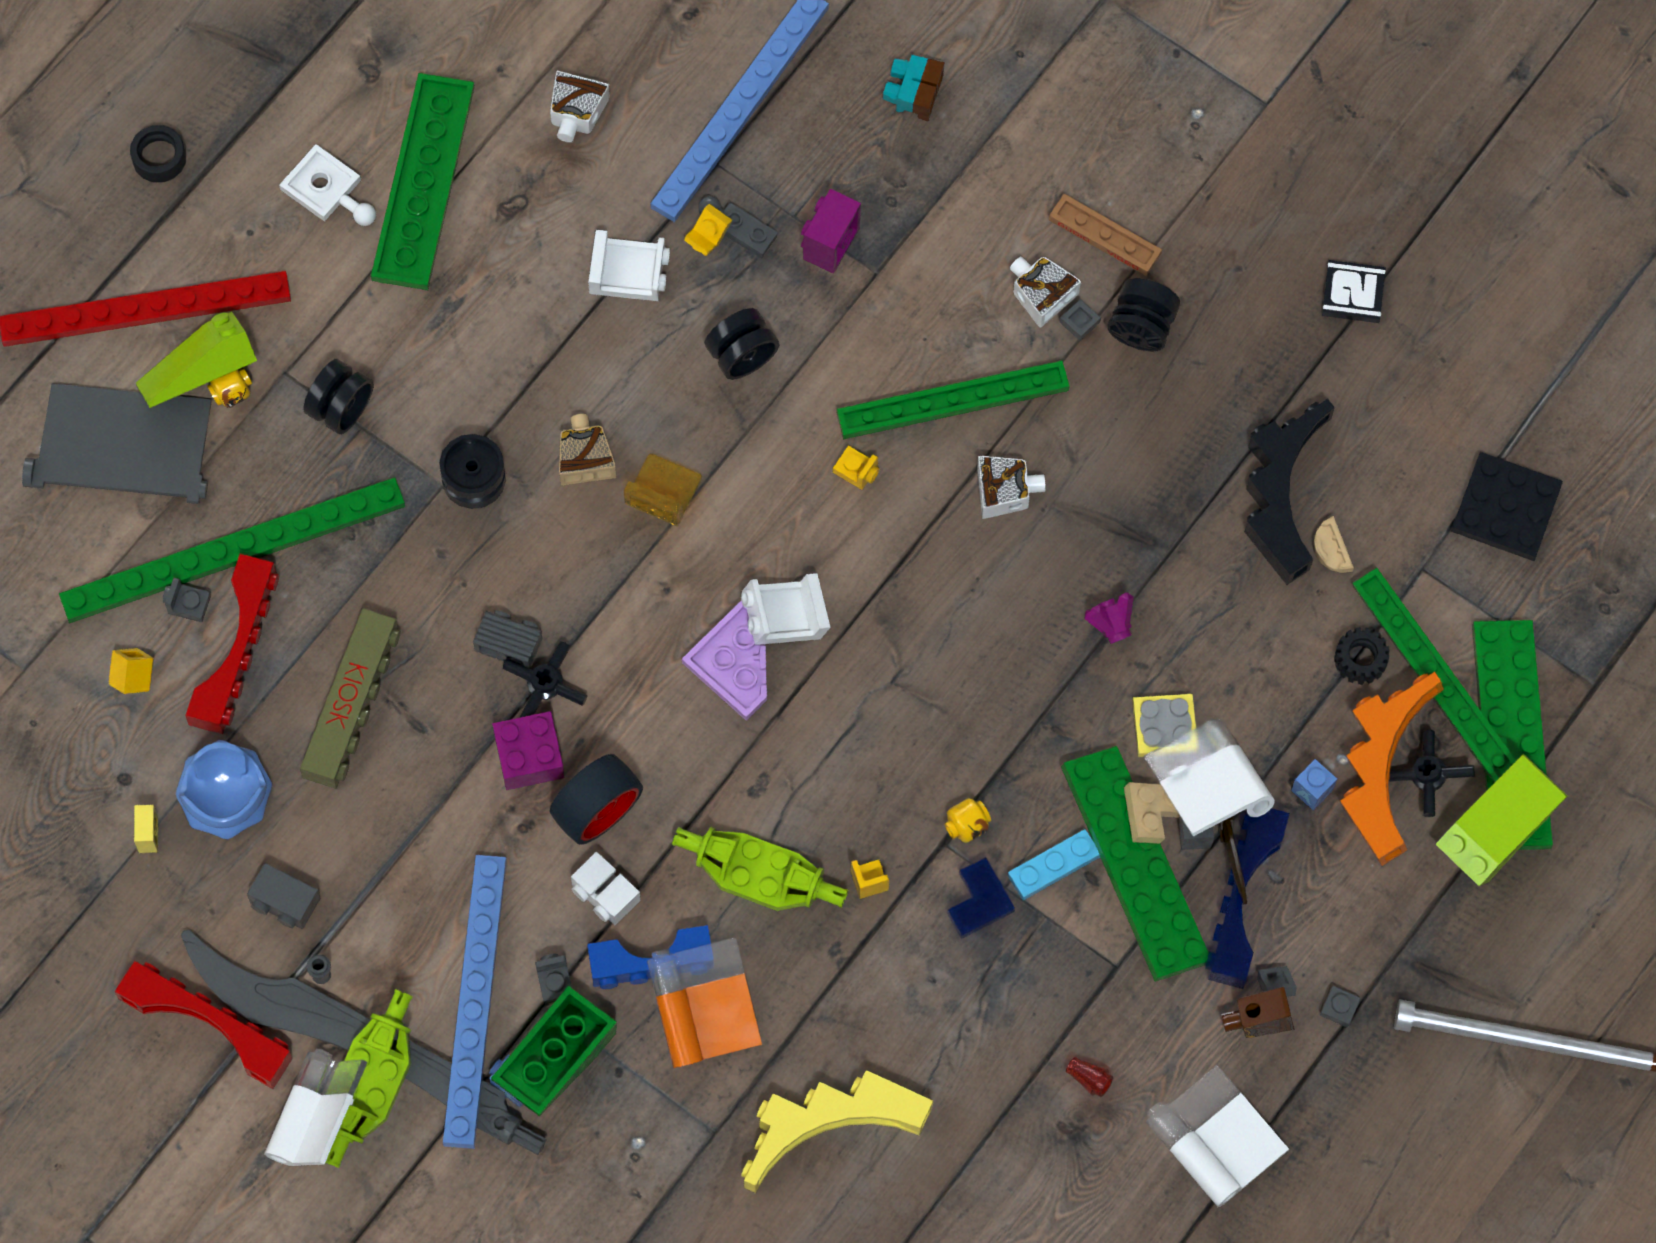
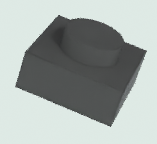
(1080, 319)
(1277, 978)
(1340, 1006)

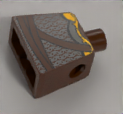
(1272, 1012)

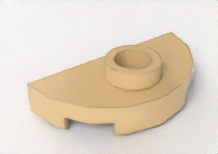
(1331, 548)

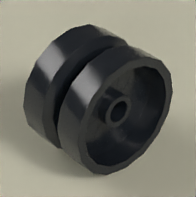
(741, 343)
(338, 396)
(472, 471)

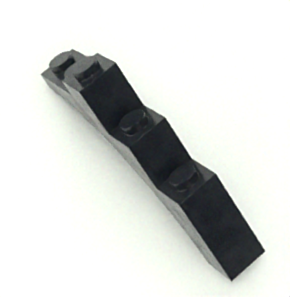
(1273, 526)

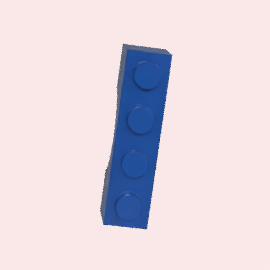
(614, 965)

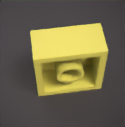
(146, 828)

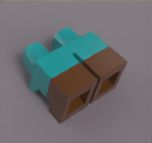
(919, 85)

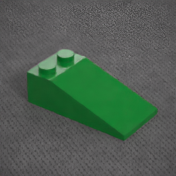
(555, 1051)

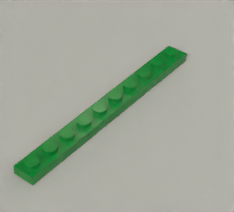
(1425, 659)

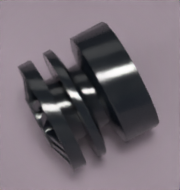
(1144, 314)

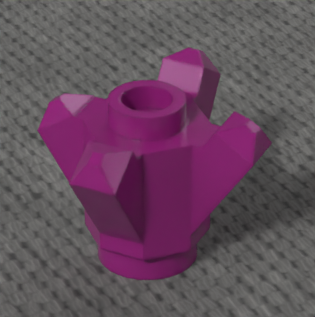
(1112, 617)

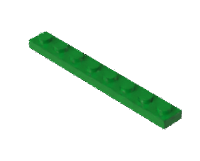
(952, 399)

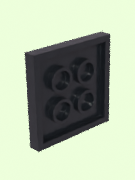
(1507, 506)

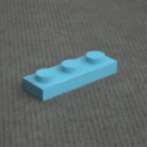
(1053, 864)

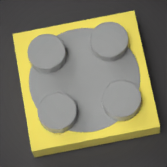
(1162, 720)

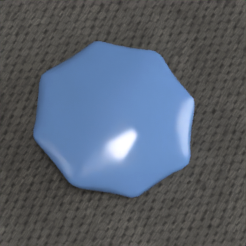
(223, 789)

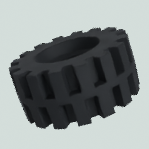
(1364, 639)

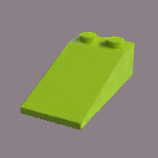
(203, 357)
(1501, 820)

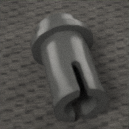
(319, 962)

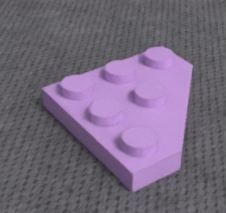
(732, 663)

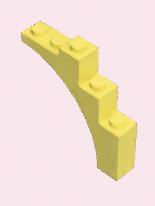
(788, 1124)

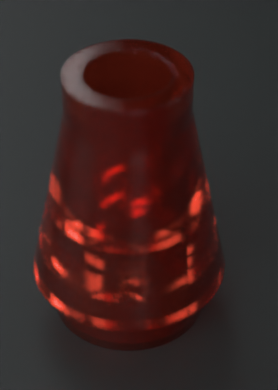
(1090, 1076)

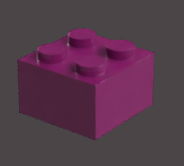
(830, 230)
(528, 750)

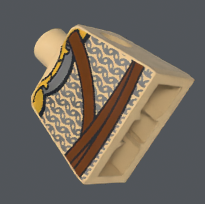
(584, 453)

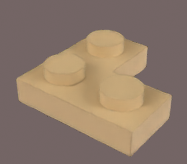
(1145, 809)

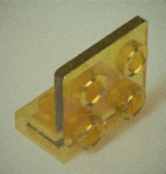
(662, 489)

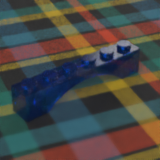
(1233, 952)

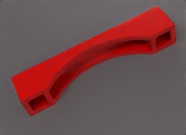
(213, 699)
(151, 993)

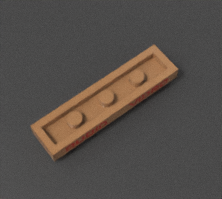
(1105, 234)

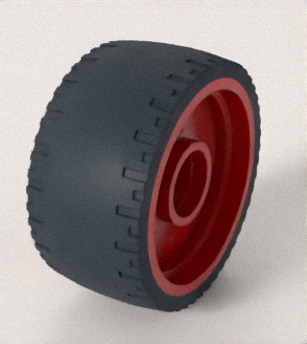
(596, 799)

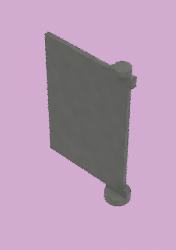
(121, 444)

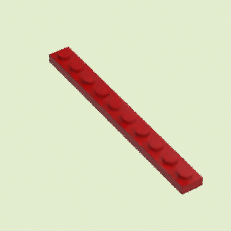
(144, 308)

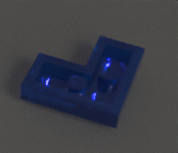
(987, 903)

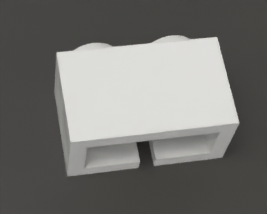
(609, 894)

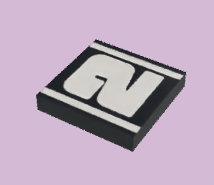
(1353, 291)

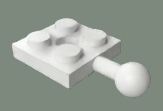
(325, 200)

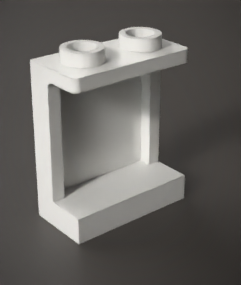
(627, 268)
(786, 611)

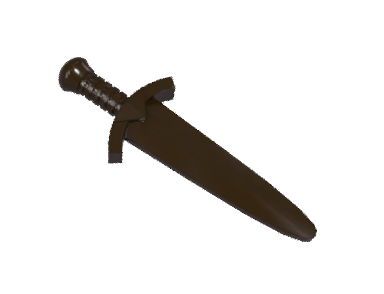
(1227, 835)

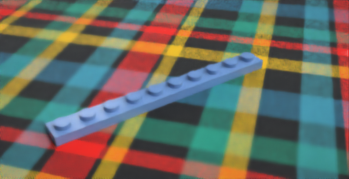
(738, 108)
(474, 1002)

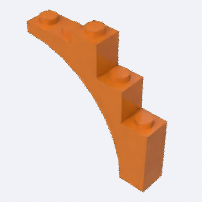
(1372, 762)

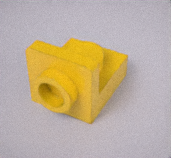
(708, 230)
(856, 467)

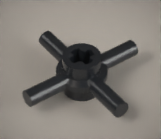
(541, 673)
(1437, 776)

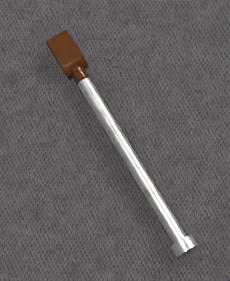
(1409, 1016)

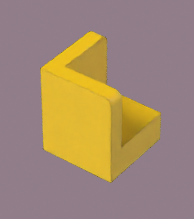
(130, 671)
(869, 878)

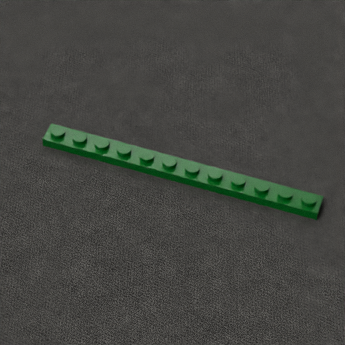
(225, 551)

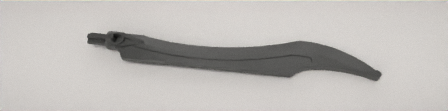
(305, 1011)

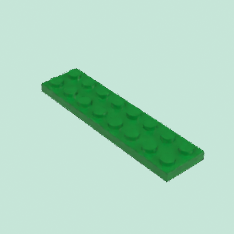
(422, 181)
(1511, 697)
(1135, 869)

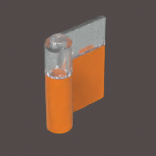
(703, 1001)

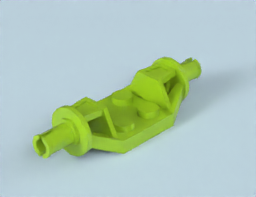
(759, 869)
(380, 1078)

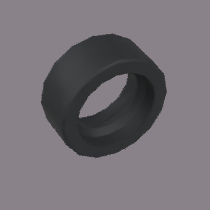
(150, 135)

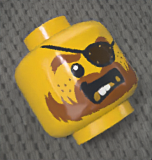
(231, 388)
(967, 820)

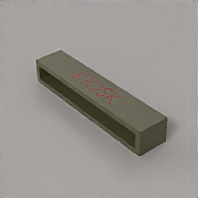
(349, 699)

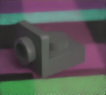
(186, 601)
(552, 976)

